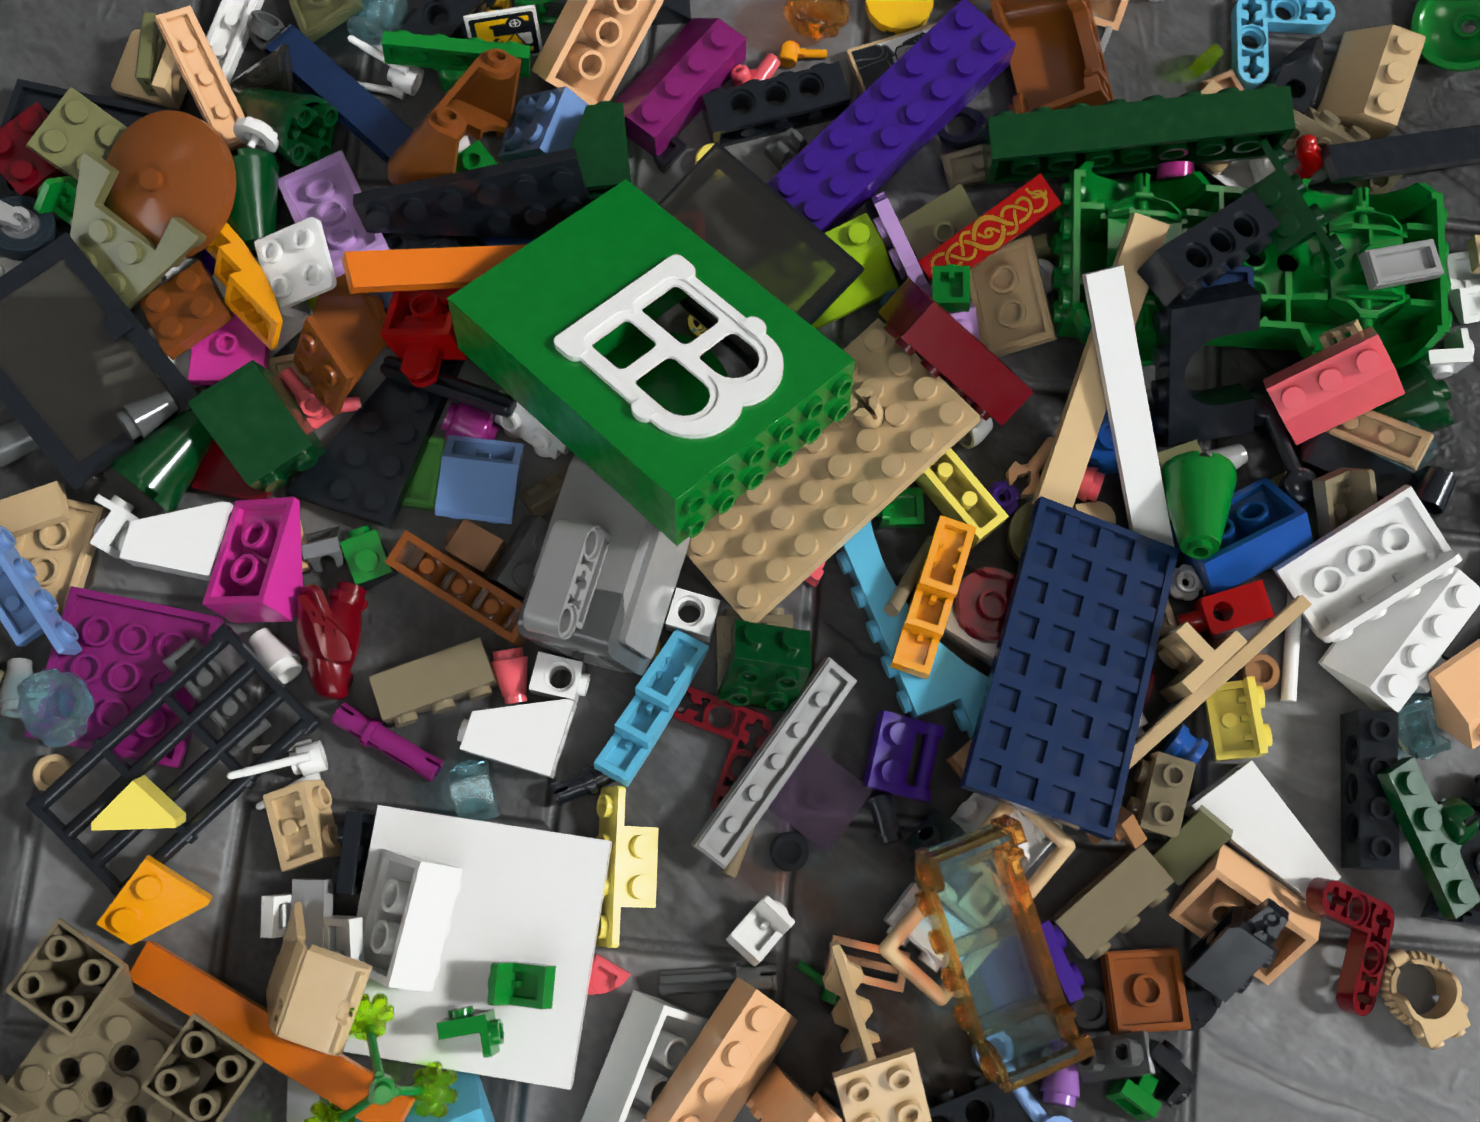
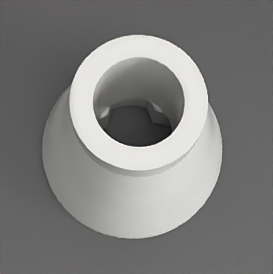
(276, 655)

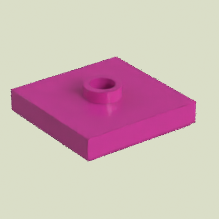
(225, 353)

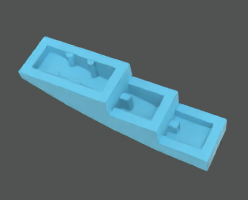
(651, 707)

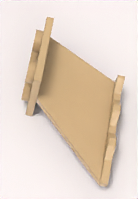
(880, 1087)

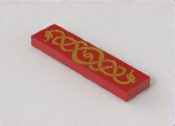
(995, 227)

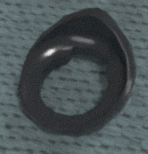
(968, 139)

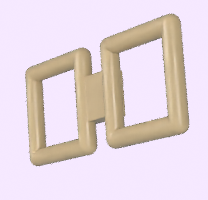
(889, 946)

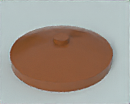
(169, 170)

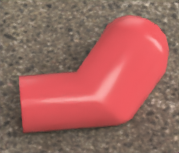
(765, 70)

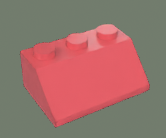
(1334, 385)

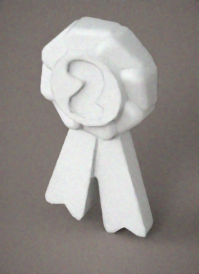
(256, 135)

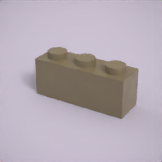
(434, 682)
(1112, 902)

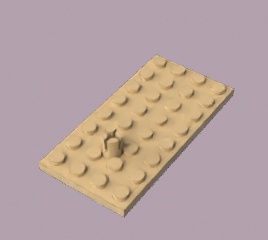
(836, 485)

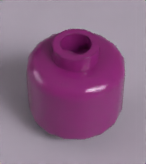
(469, 422)

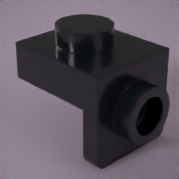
(1168, 1061)

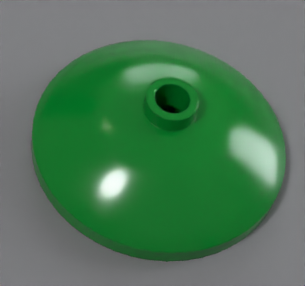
(1445, 41)

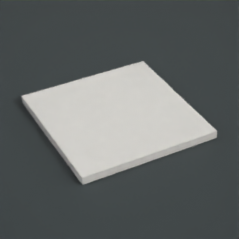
(519, 900)

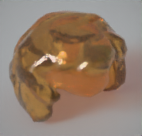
(817, 18)

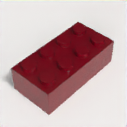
(953, 353)

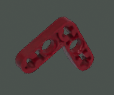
(733, 732)
(1370, 928)

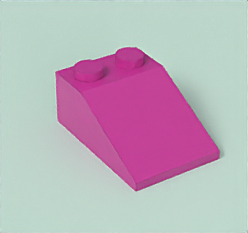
(258, 563)

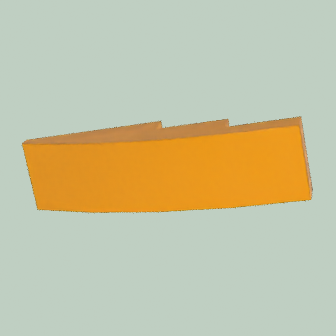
(247, 287)
(933, 597)

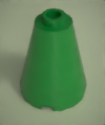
(1199, 500)

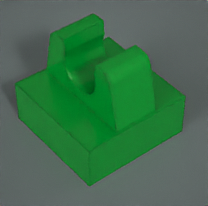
(1135, 1096)

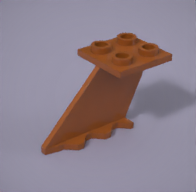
(340, 342)

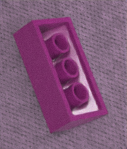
(673, 84)

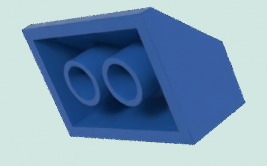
(1259, 534)

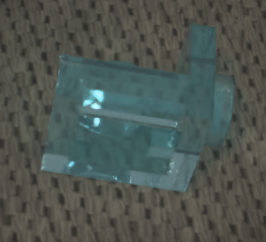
(473, 790)

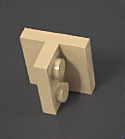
(1194, 658)

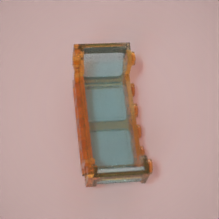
(997, 955)

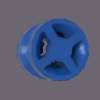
(1185, 745)

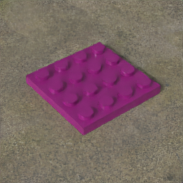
(123, 661)

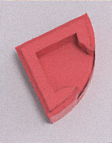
(605, 976)

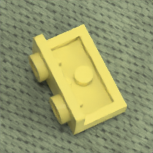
(1237, 721)

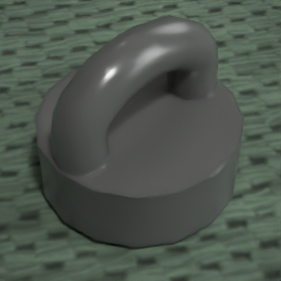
(264, 26)

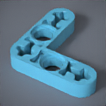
(1266, 21)

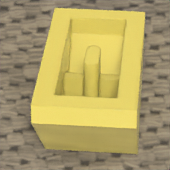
(140, 807)

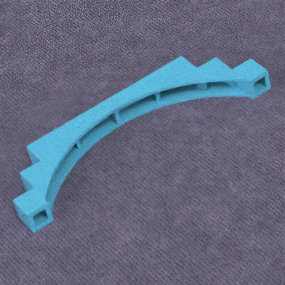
(949, 678)

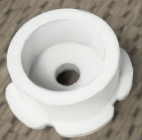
(1181, 591)

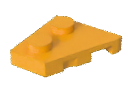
(151, 902)

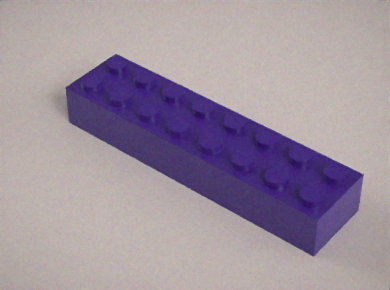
(895, 117)

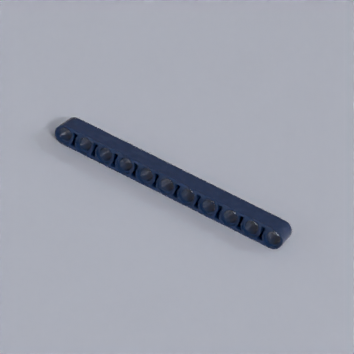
(355, 105)

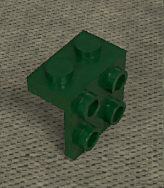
(766, 666)

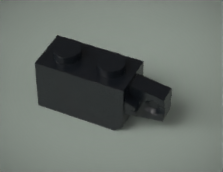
(1236, 948)

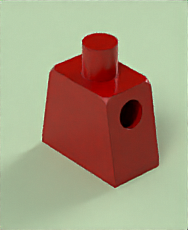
(1240, 609)

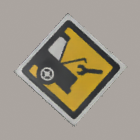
(506, 25)

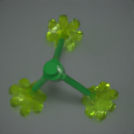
(430, 1085)

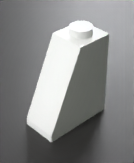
(178, 541)
(520, 735)

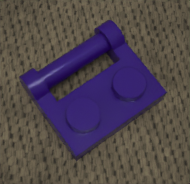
(892, 753)

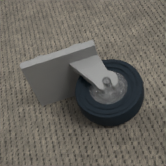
(23, 228)

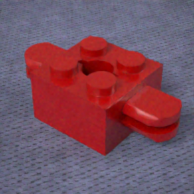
(421, 333)

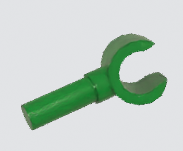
(826, 995)

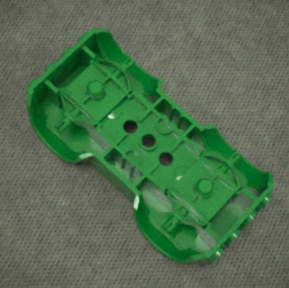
(1293, 304)

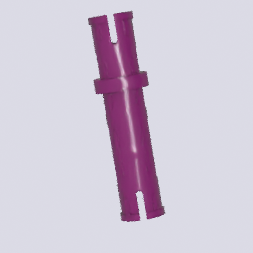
(374, 734)

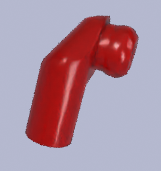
(1308, 156)

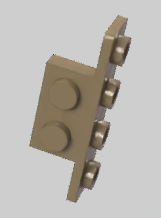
(1330, 131)

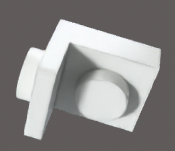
(110, 529)

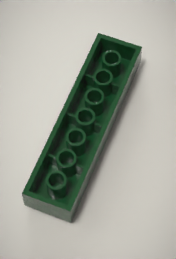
(1136, 134)

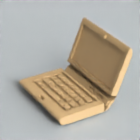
(313, 991)

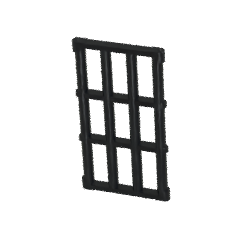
(190, 721)

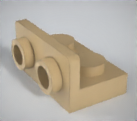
(302, 824)

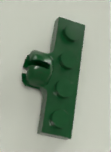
(1434, 835)

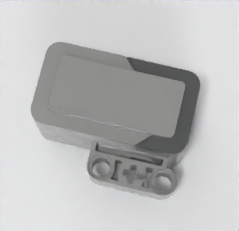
(600, 578)

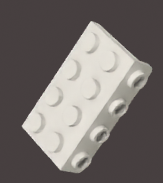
(1368, 565)

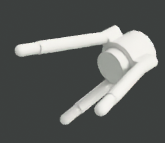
(403, 78)
(307, 759)

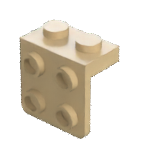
(167, 80)

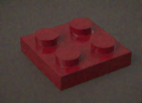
(17, 162)

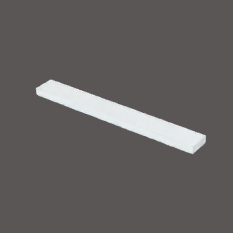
(1127, 403)

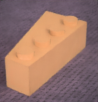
(783, 1100)

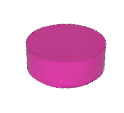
(1174, 170)

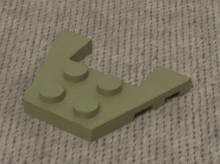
(115, 248)

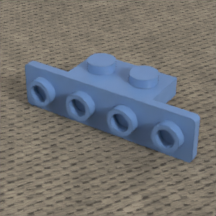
(25, 606)

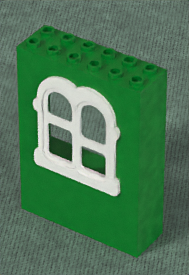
(594, 283)

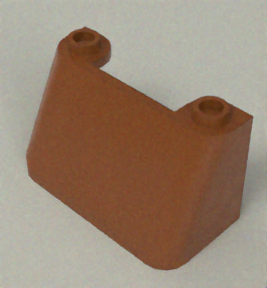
(1055, 53)
(473, 105)

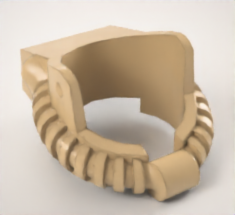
(1448, 1015)

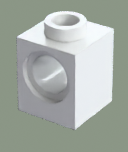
(704, 625)
(544, 669)

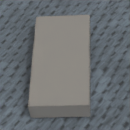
(1401, 264)

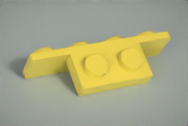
(631, 866)

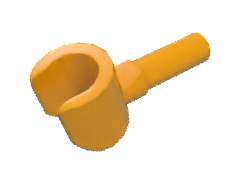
(790, 52)

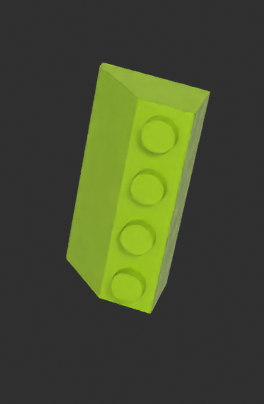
(865, 245)

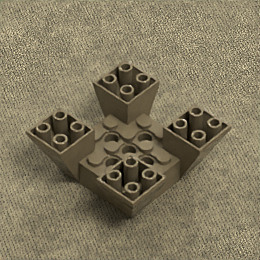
(96, 1020)

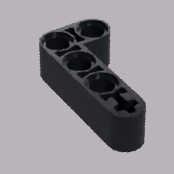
(1328, 453)

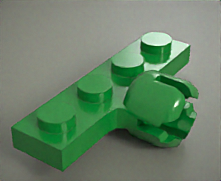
(445, 54)

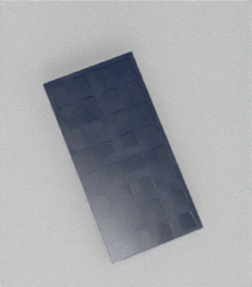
(1071, 669)

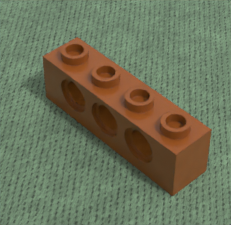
(457, 586)

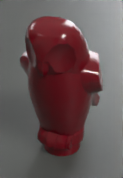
(330, 635)

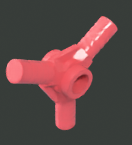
(305, 397)

